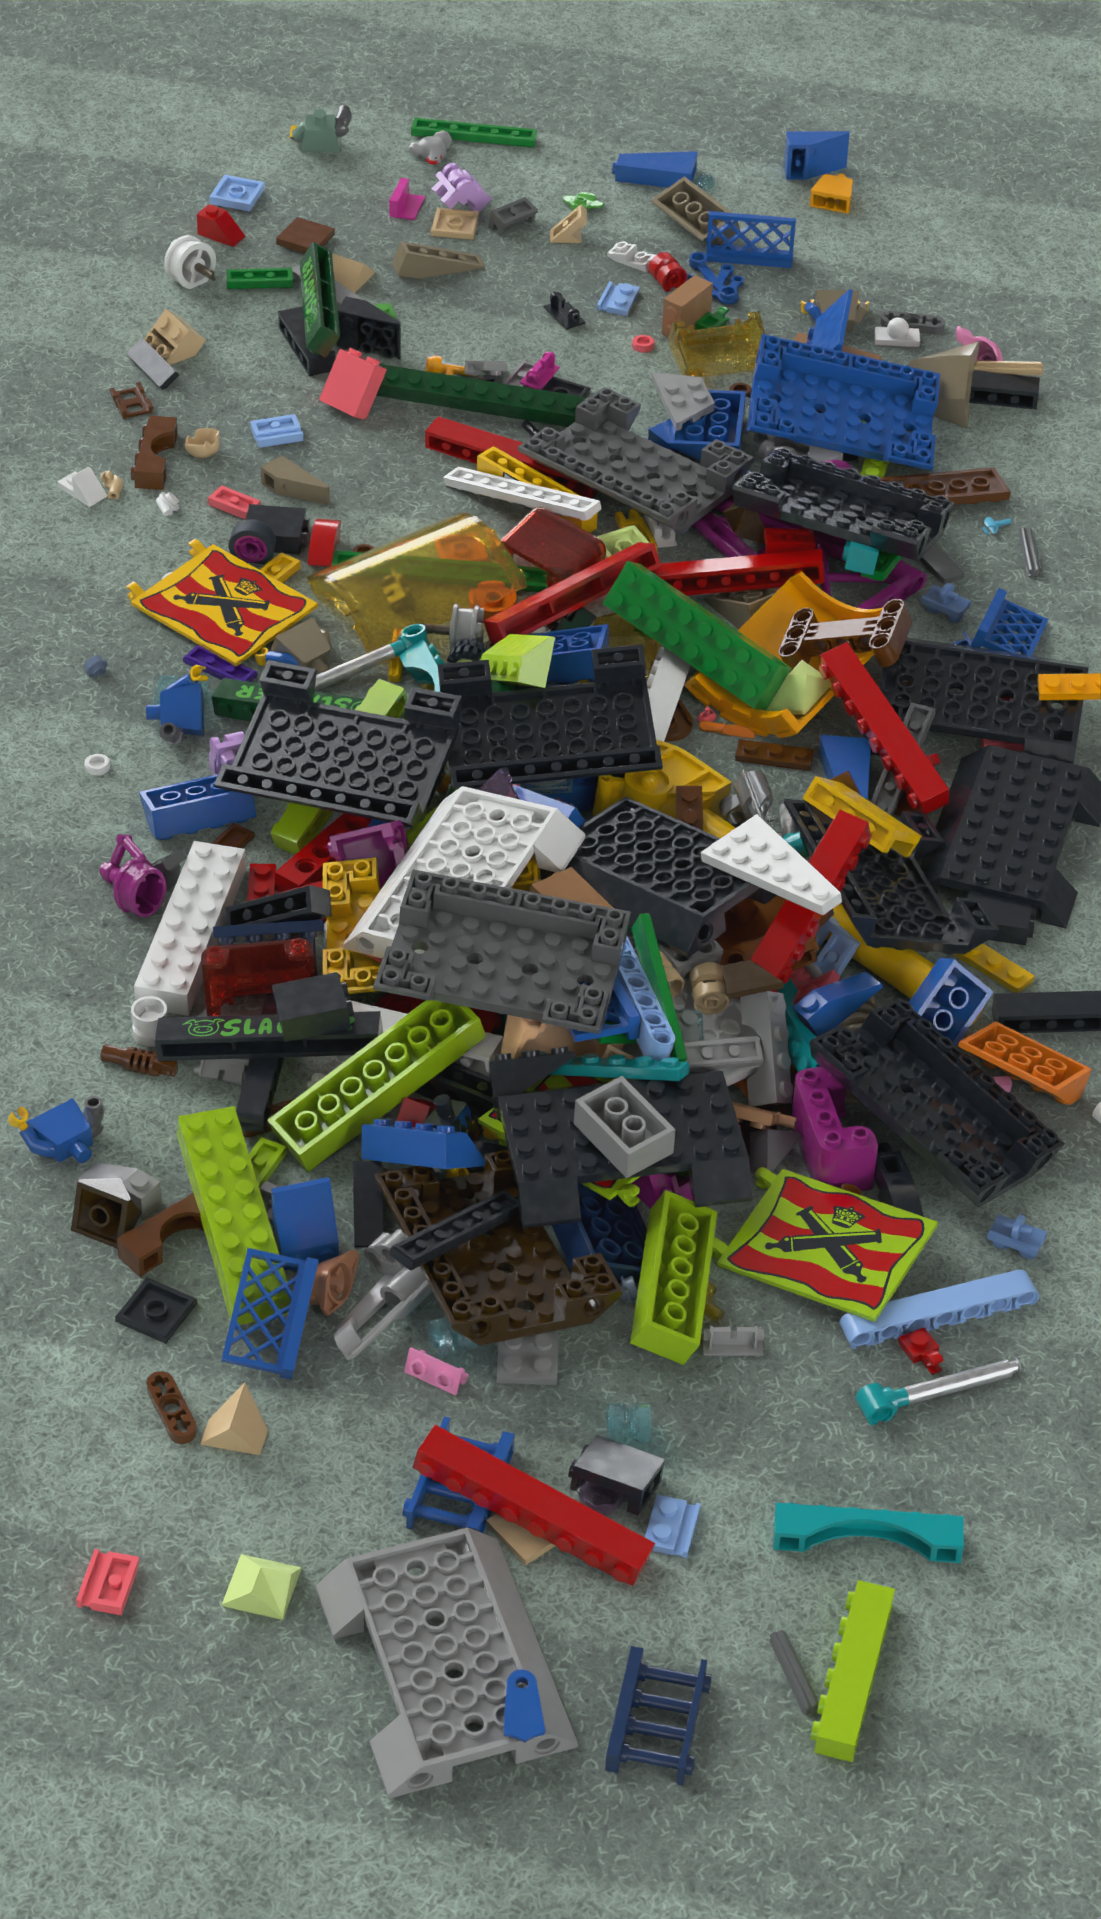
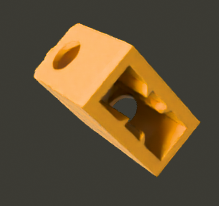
(832, 193)

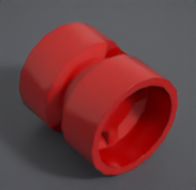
(667, 271)

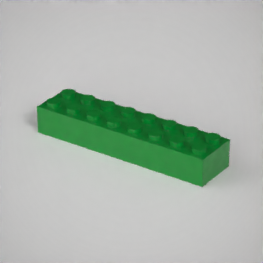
(697, 636)

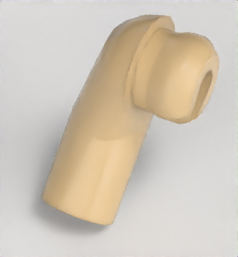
(113, 483)

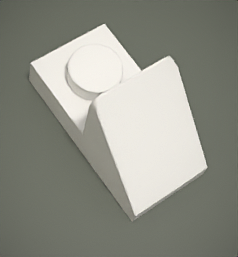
(83, 486)

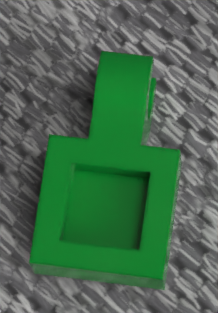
(714, 320)

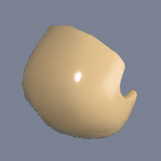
(204, 443)

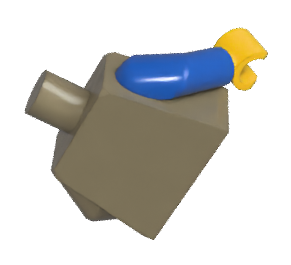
(826, 298)
(300, 646)

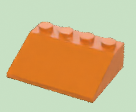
(1029, 1062)

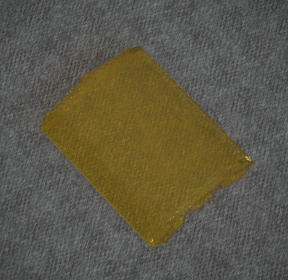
(420, 578)

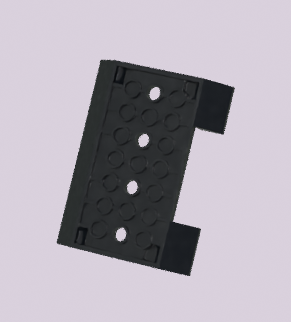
(844, 504)
(978, 709)
(655, 868)
(938, 1101)

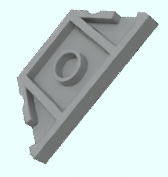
(683, 397)

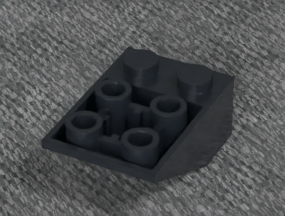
(368, 328)

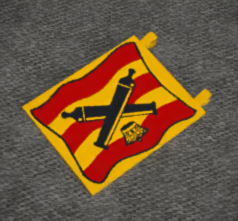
(222, 603)

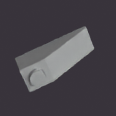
(141, 1187)

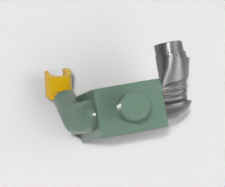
(322, 131)

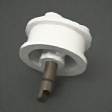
(190, 262)

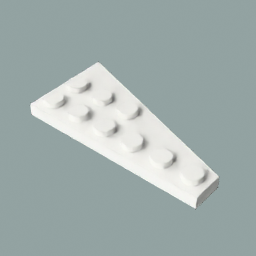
(768, 861)

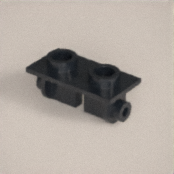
(563, 311)

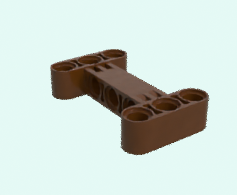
(880, 634)

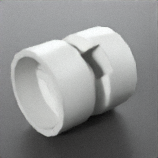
(145, 1018)

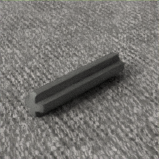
(1029, 552)
(794, 1672)

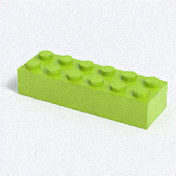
(674, 1278)

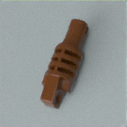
(138, 1060)

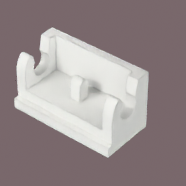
(662, 534)

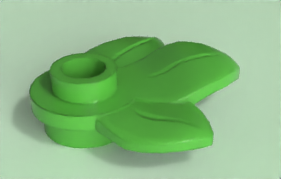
(585, 199)

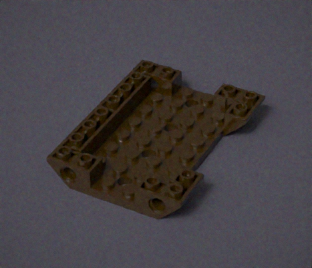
(470, 1278)

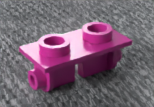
(541, 372)

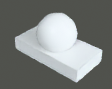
(897, 334)

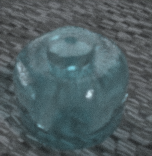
(704, 182)

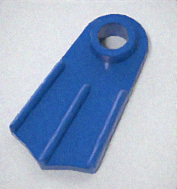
(523, 1707)

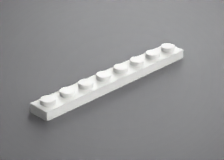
(522, 493)

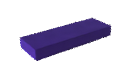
(217, 666)

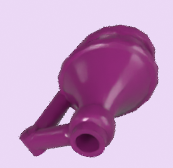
(137, 883)

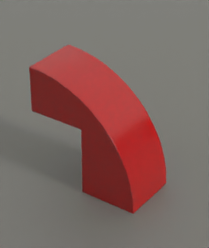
(323, 542)

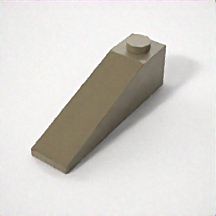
(427, 261)

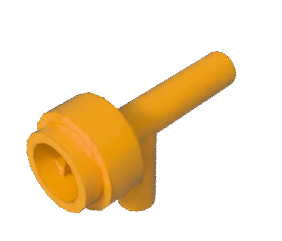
(435, 365)

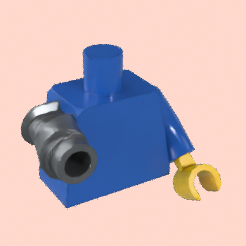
(181, 707)
(62, 1130)

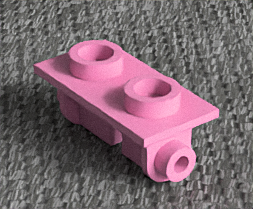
(435, 1371)

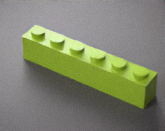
(854, 1670)

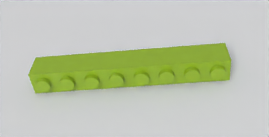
(303, 823)

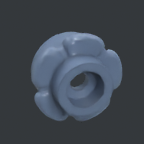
(95, 666)
(629, 1288)

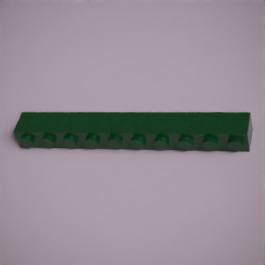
(479, 396)

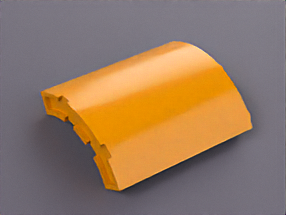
(768, 630)

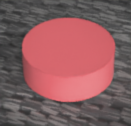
(643, 343)

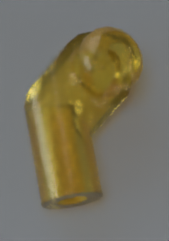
(711, 1310)

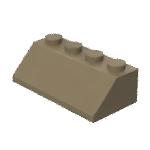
(691, 208)

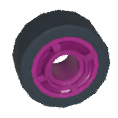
(252, 542)

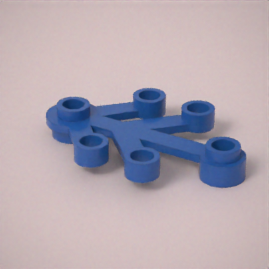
(723, 293)

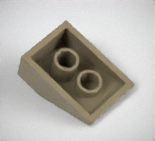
(740, 605)

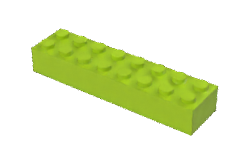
(375, 1080)
(229, 1205)

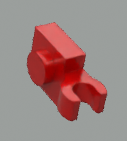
(922, 1347)

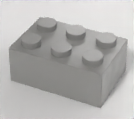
(624, 1126)

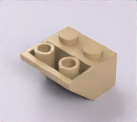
(174, 338)

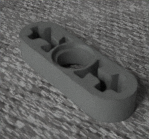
(931, 325)

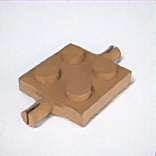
(762, 1118)

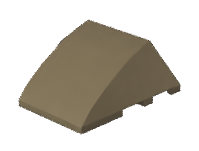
(955, 381)

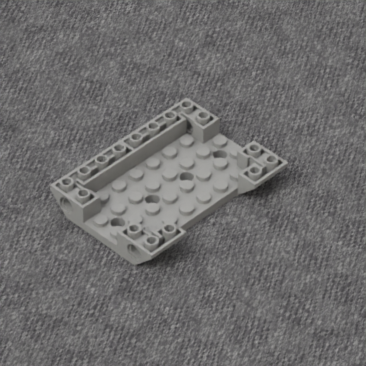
(481, 1636)

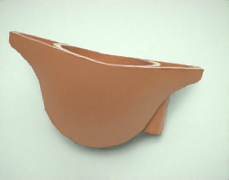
(332, 1279)

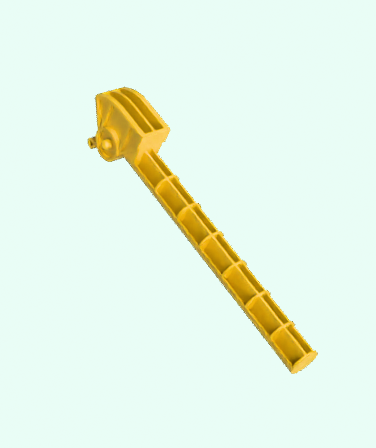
(657, 790)

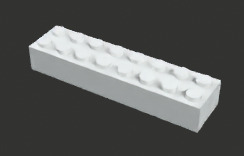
(186, 929)

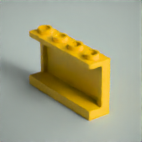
(885, 830)

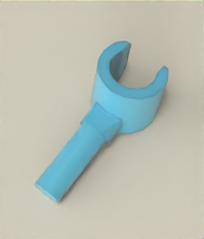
(993, 525)

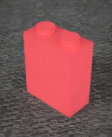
(353, 383)

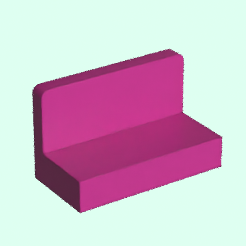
(404, 204)

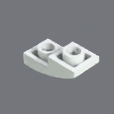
(629, 255)

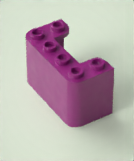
(829, 1151)

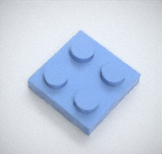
(237, 193)

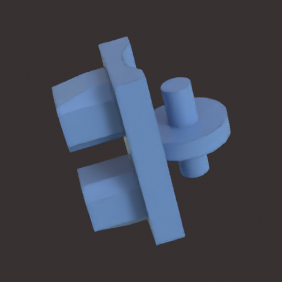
(945, 601)
(1017, 1235)

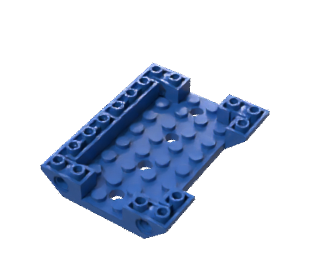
(846, 391)

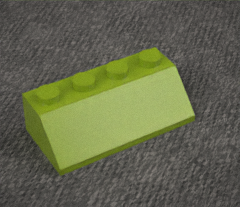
(521, 660)

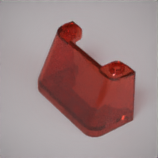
(553, 545)
(252, 969)

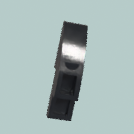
(895, 1181)

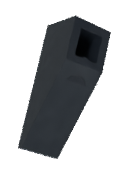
(520, 1073)

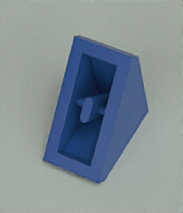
(661, 434)

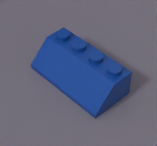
(193, 807)
(950, 998)
(419, 1145)

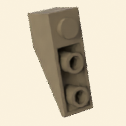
(292, 481)

